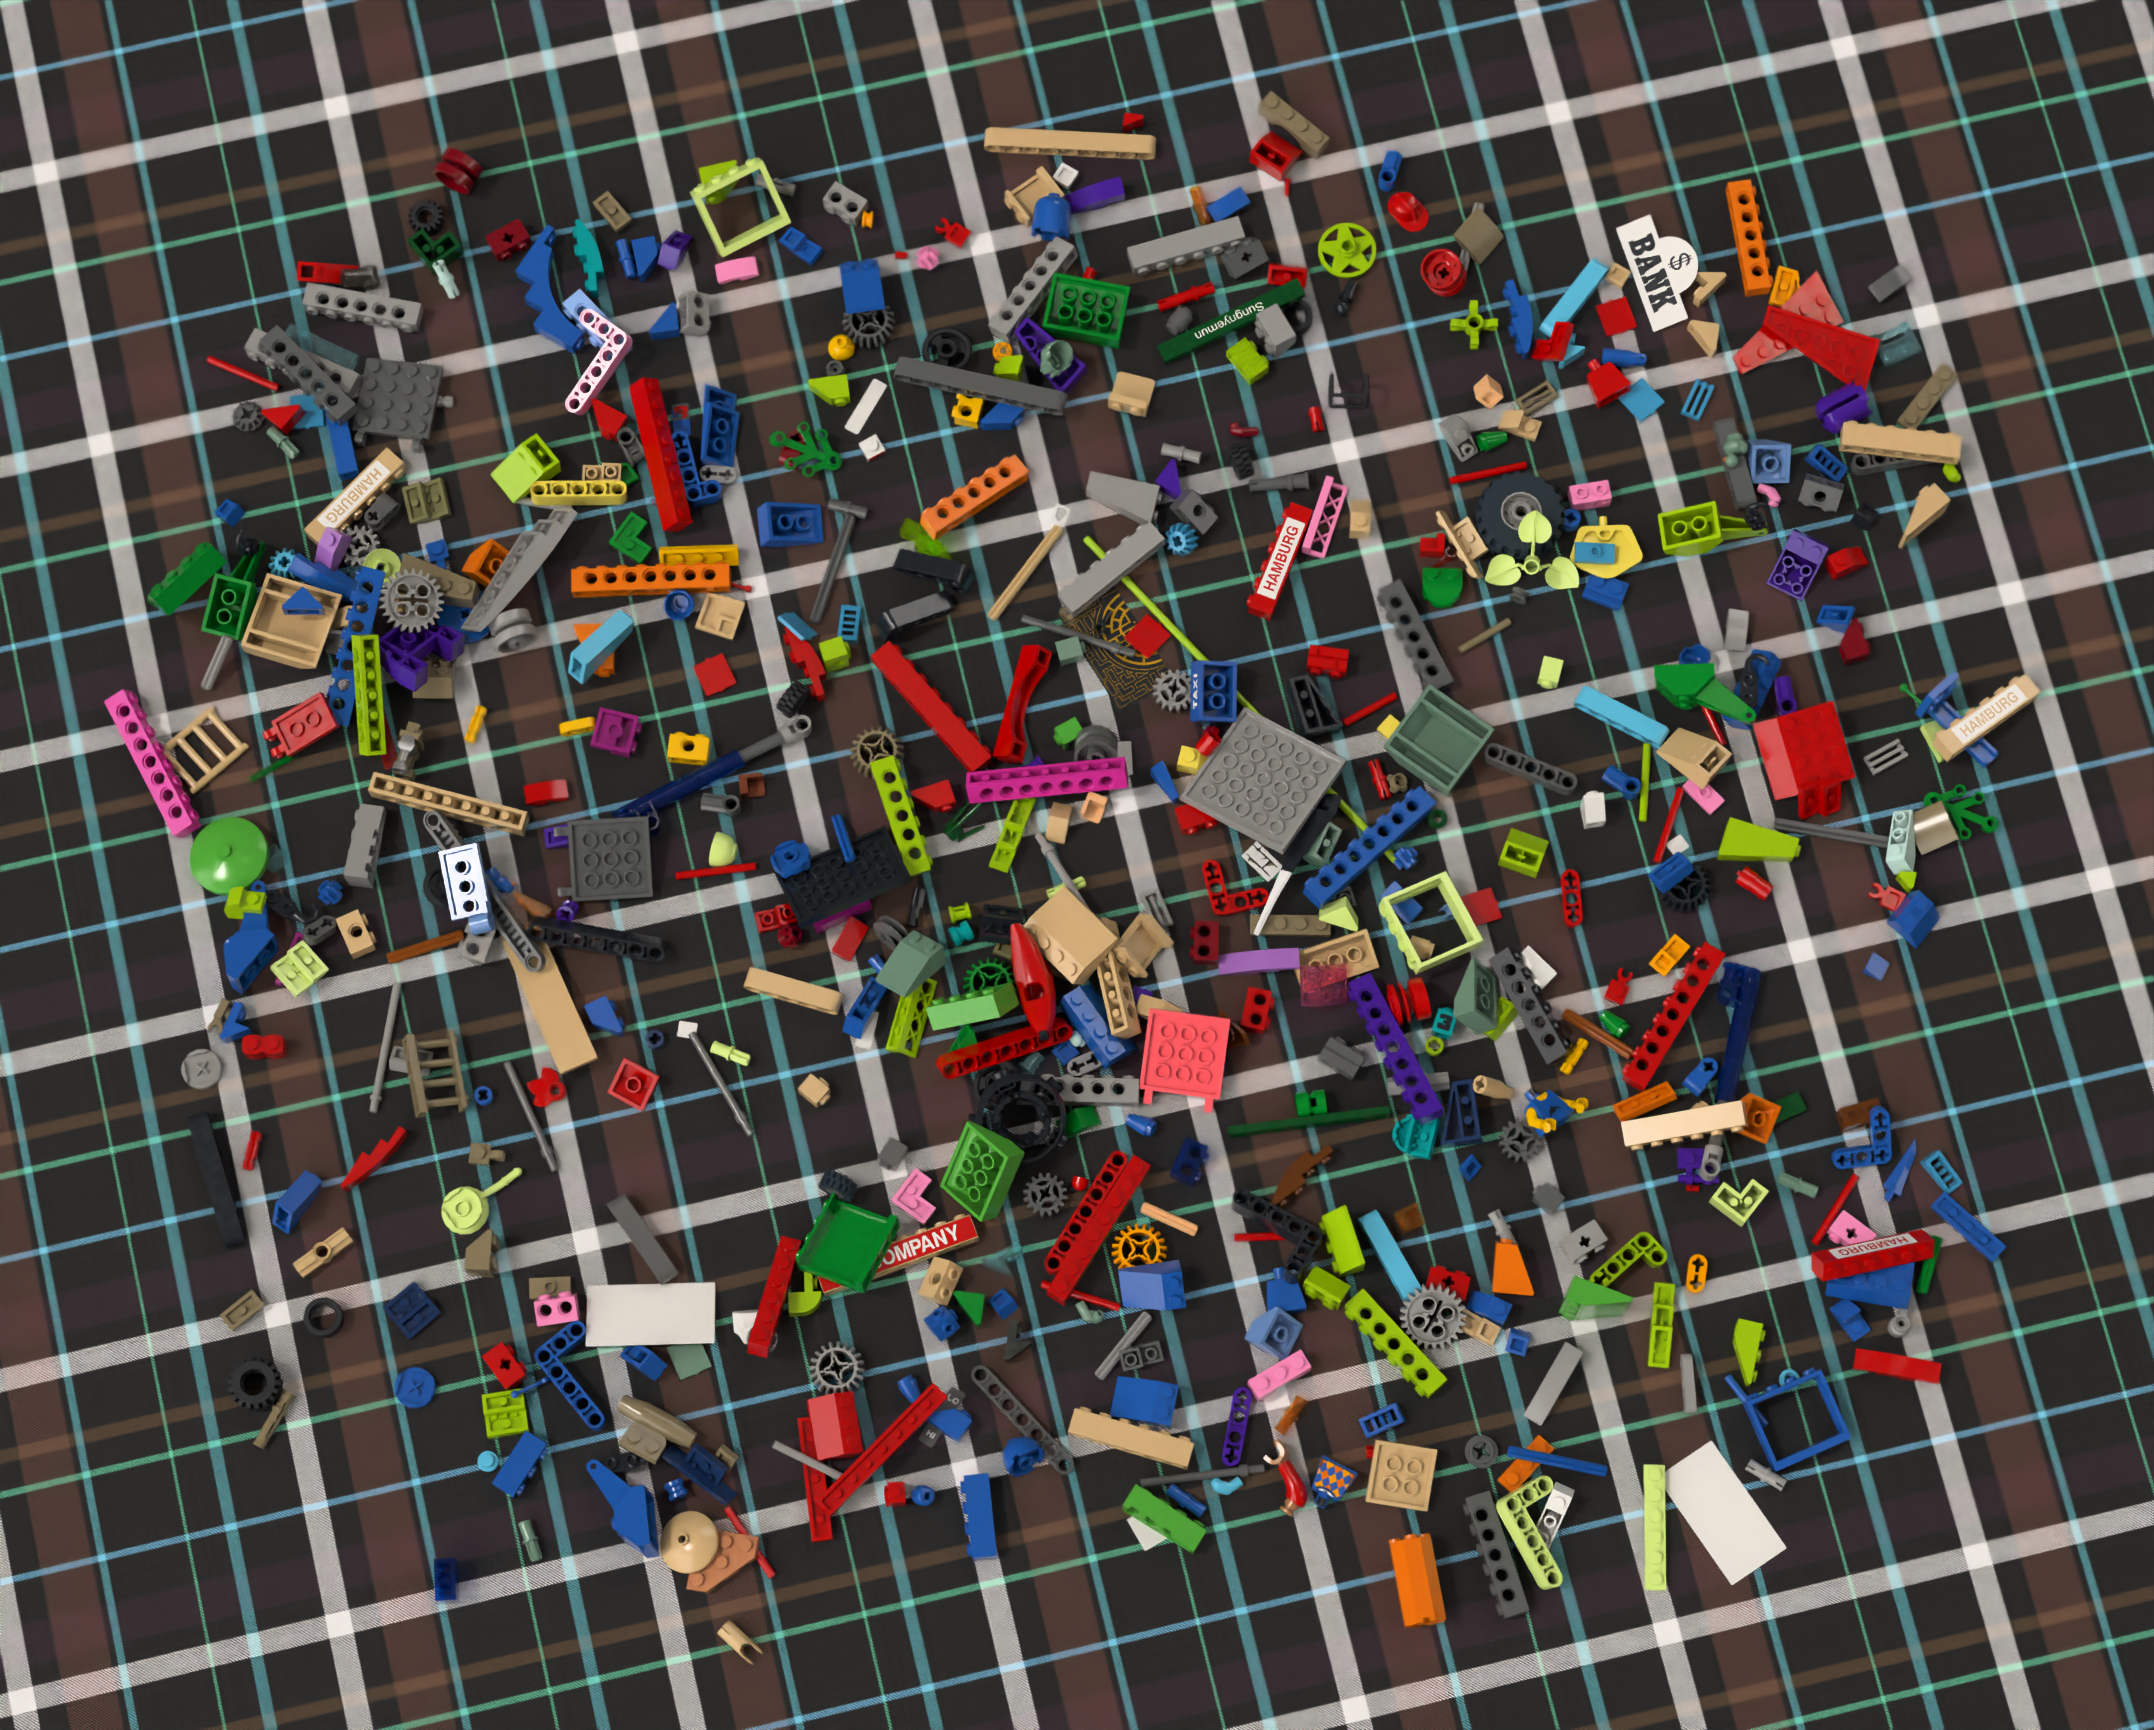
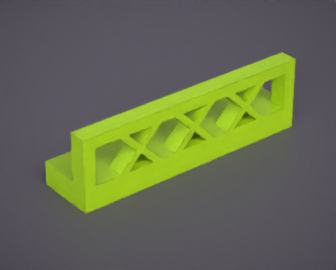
(905, 1014)

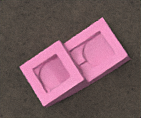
(736, 269)

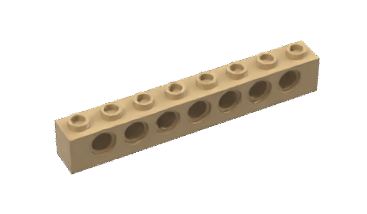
(449, 803)

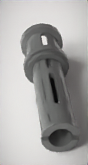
(1289, 482)

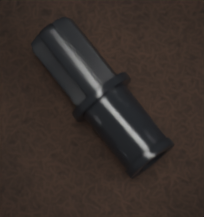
(915, 907)

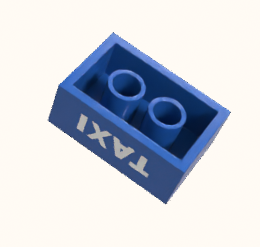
(1213, 691)

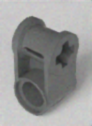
(632, 449)
(383, 510)

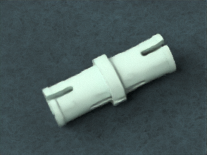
(446, 279)

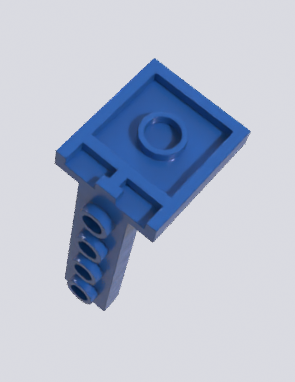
(1944, 715)

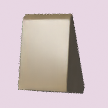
(1705, 334)
(1058, 823)

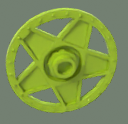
(1347, 250)

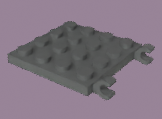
(397, 401)
(608, 858)

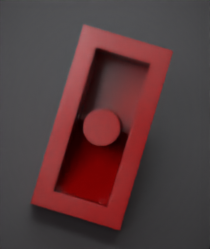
(609, 420)
(1845, 562)
(935, 797)

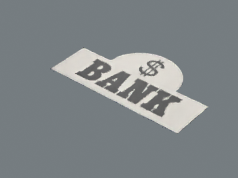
(1659, 269)

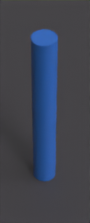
(1742, 1396)

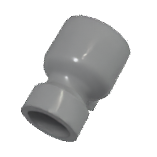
(1899, 1325)

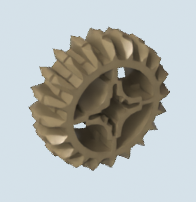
(882, 737)

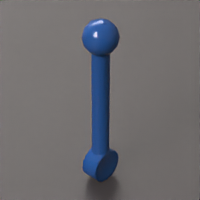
(515, 1394)

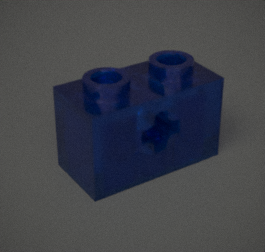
(446, 1580)

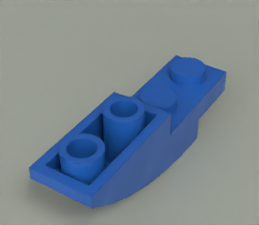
(1521, 321)

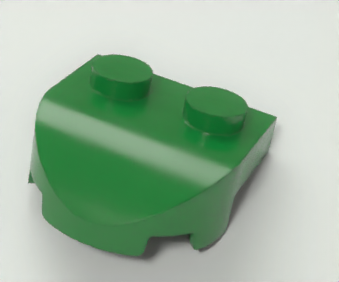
(1442, 586)

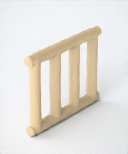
(225, 760)

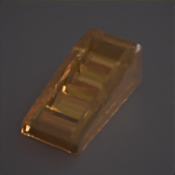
(533, 907)

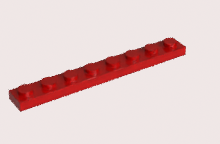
(882, 1449)

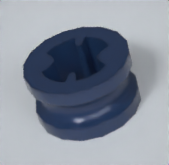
(650, 1035)

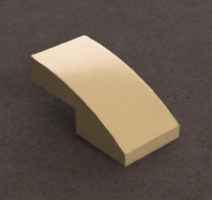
(1480, 1328)

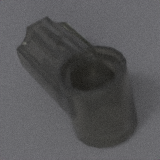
(364, 277)

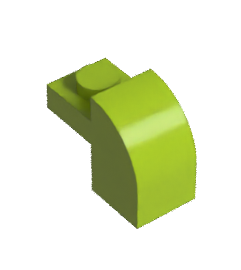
(244, 901)
(805, 1302)

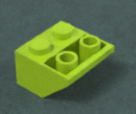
(1523, 853)
(1325, 1288)

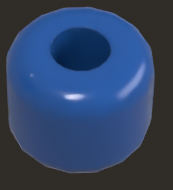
(923, 1495)

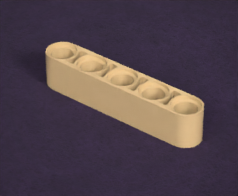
(793, 991)

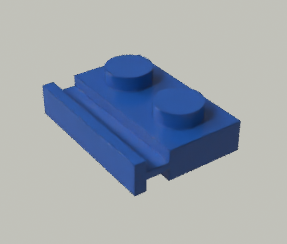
(1605, 591)

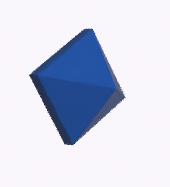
(1469, 1167)

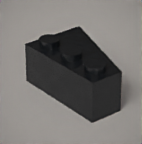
(1310, 710)

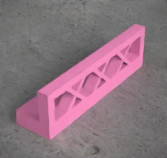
(1317, 515)

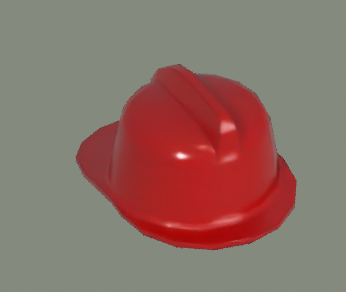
(1408, 211)

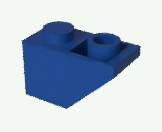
(603, 1016)

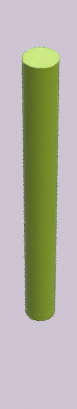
(1645, 782)

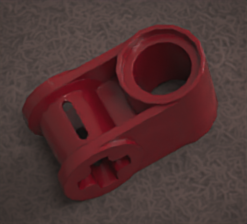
(791, 453)

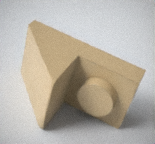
(1709, 284)
(1519, 425)

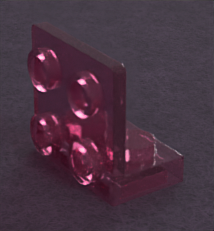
(1323, 985)

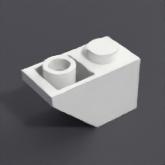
(1593, 809)

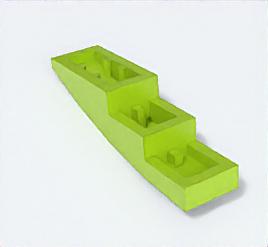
(1012, 833)
(1661, 1324)

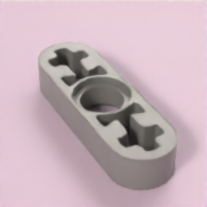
(1688, 1383)

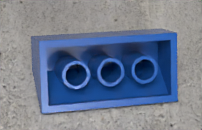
(1089, 1017)

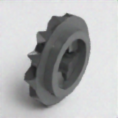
(245, 424)
(1490, 1448)

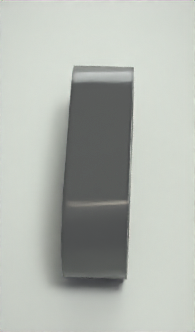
(321, 931)

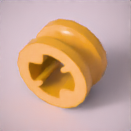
(867, 219)

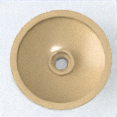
(699, 1546)

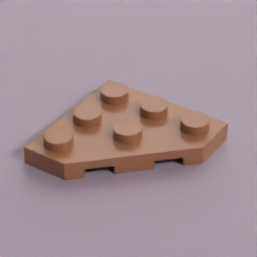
(732, 1554)

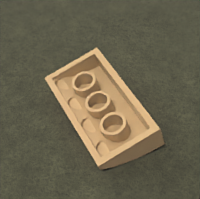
(1352, 949)

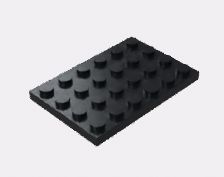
(837, 885)

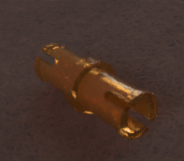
(1199, 205)
(1290, 1415)

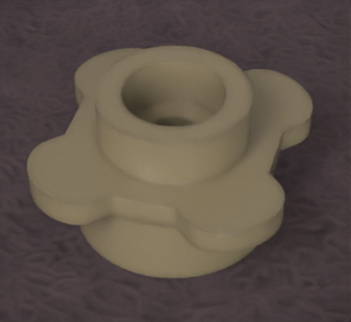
(1400, 779)

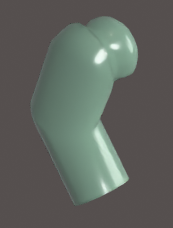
(1089, 1315)

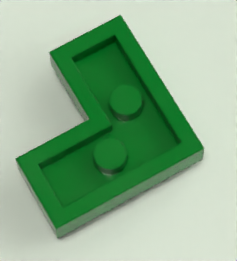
(627, 541)

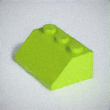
(1342, 1242)

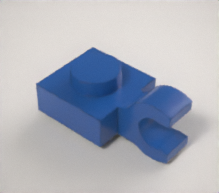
(438, 553)

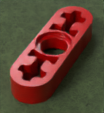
(1565, 885)

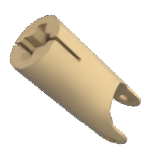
(1492, 1087)
(736, 1639)

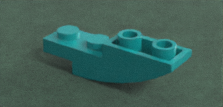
(589, 256)

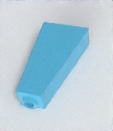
(599, 646)

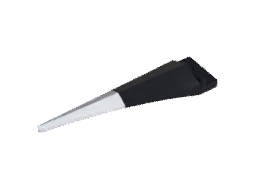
(1303, 840)

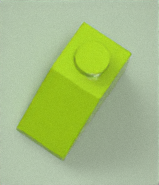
(1010, 368)
(831, 389)

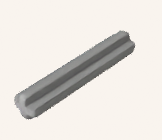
(216, 662)

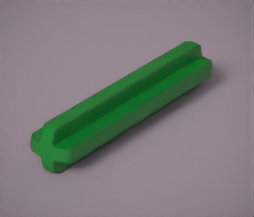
(1928, 1268)

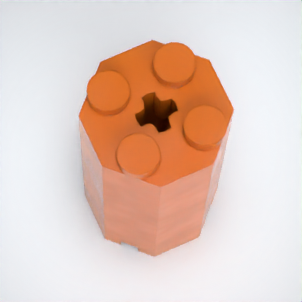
(1417, 1580)

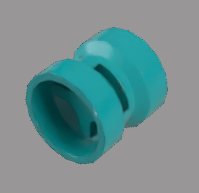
(960, 933)

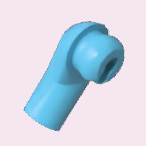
(1226, 1487)

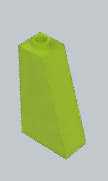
(1755, 843)

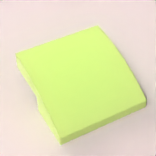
(299, 969)

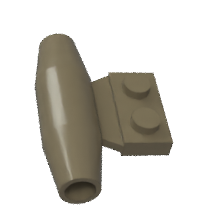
(652, 1429)

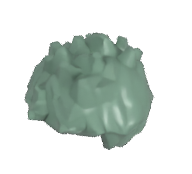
(1056, 358)

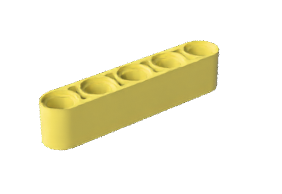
(569, 489)

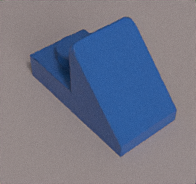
(232, 1028)
(1849, 1318)

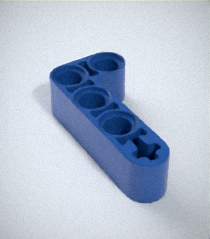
(689, 468)

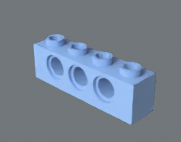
(574, 306)

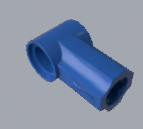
(1389, 170)
(1620, 780)

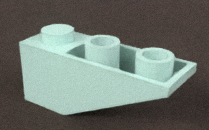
(1901, 842)

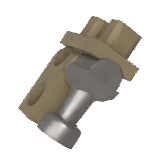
(409, 752)

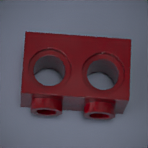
(1209, 942)

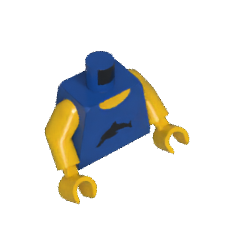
(1550, 1111)

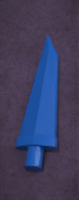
(1899, 1175)

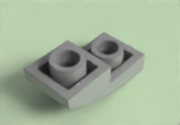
(1736, 629)

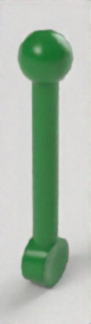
(1904, 688)

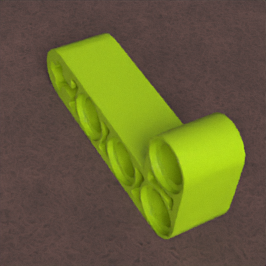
(1637, 1252)

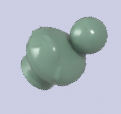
(1734, 446)

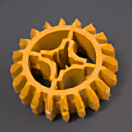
(1127, 1237)

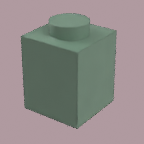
(1070, 650)

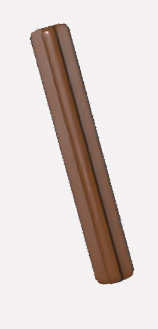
(425, 946)
(1597, 1033)

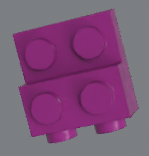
(616, 732)

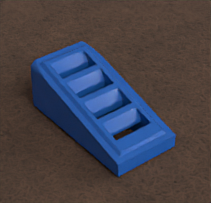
(1823, 468)
(1163, 779)
(1363, 1421)

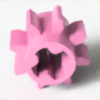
(927, 257)

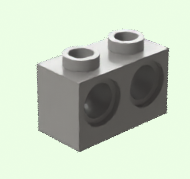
(848, 200)
(690, 313)
(481, 943)

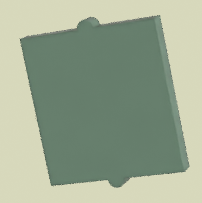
(689, 1359)

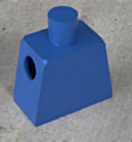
(1284, 1295)

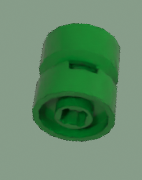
(1304, 1106)

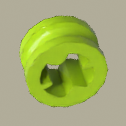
(1429, 1050)

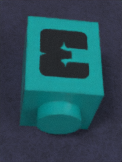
(1444, 1023)

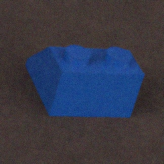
(1914, 918)

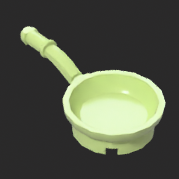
(468, 1208)

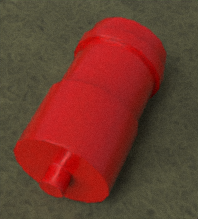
(1754, 883)

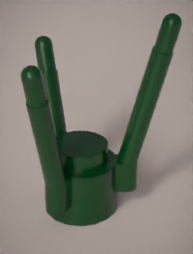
(954, 830)

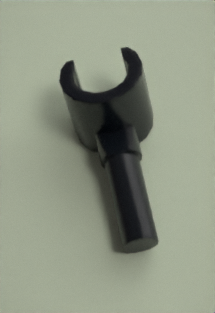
(1103, 622)

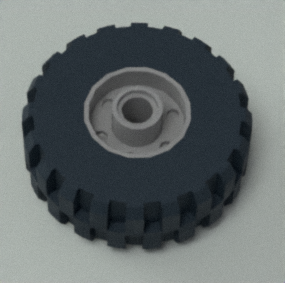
(1507, 503)

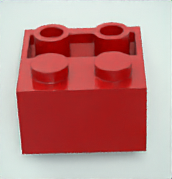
(1274, 155)

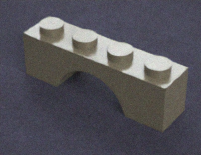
(1280, 113)

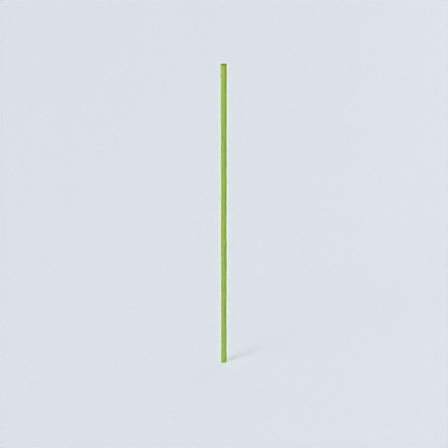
(1199, 656)

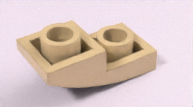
(606, 471)

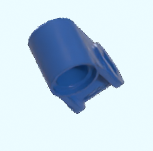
(1699, 1079)

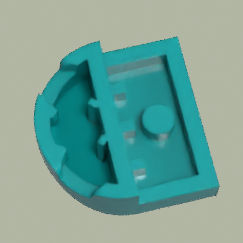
(1414, 1138)

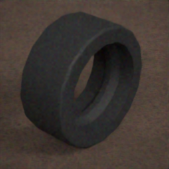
(1303, 305)
(312, 1306)

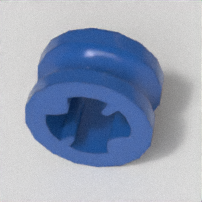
(477, 1097)

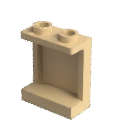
(1026, 195)
(1141, 944)

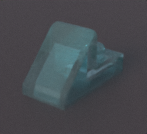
(997, 1261)

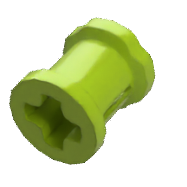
(959, 912)

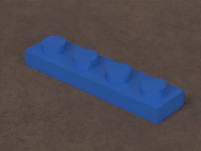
(1968, 1227)

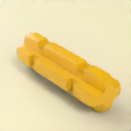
(475, 724)
(1573, 1058)

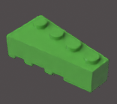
(972, 1006)
(1164, 1519)

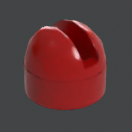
(1079, 1183)

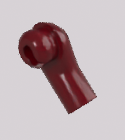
(1236, 430)

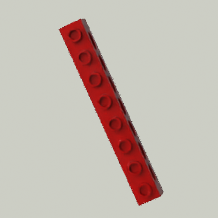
(1640, 1078)

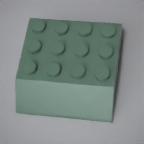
(1438, 740)

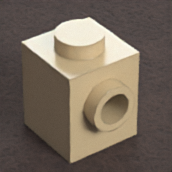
(815, 1090)

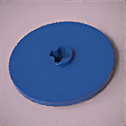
(452, 617)

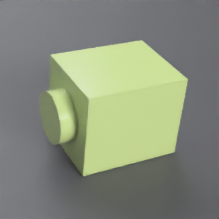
(1550, 672)

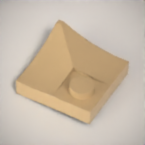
(720, 616)

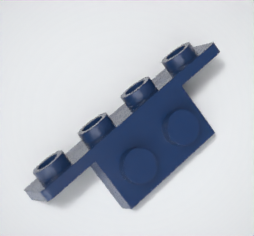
(703, 1470)

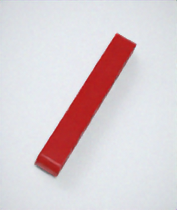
(994, 1048)
(1086, 1203)

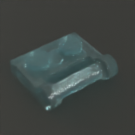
(1899, 348)

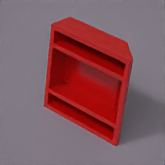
(1803, 748)

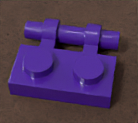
(1691, 1159)

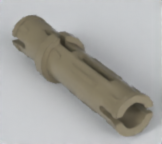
(274, 1418)

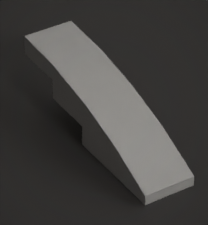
(1553, 1384)

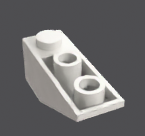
(1554, 1512)

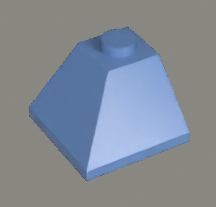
(1768, 461)
(1274, 1333)

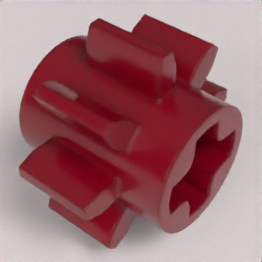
(789, 936)

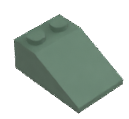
(911, 964)
(1477, 998)

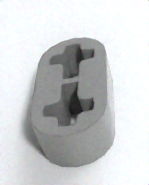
(719, 470)
(1086, 1069)

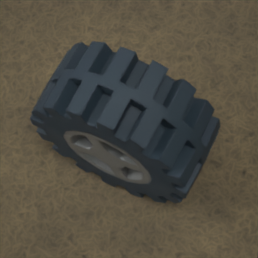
(839, 1184)

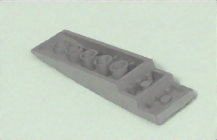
(519, 566)

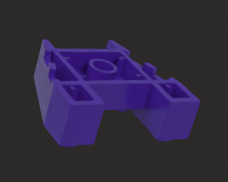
(403, 652)

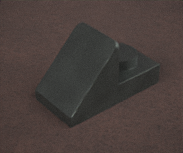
(1013, 1346)

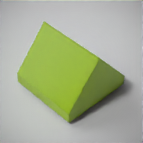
(1906, 880)

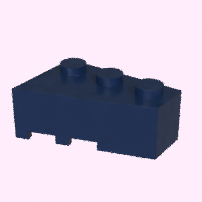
(1462, 1117)

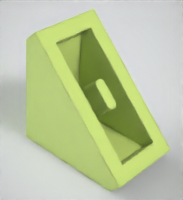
(1340, 914)

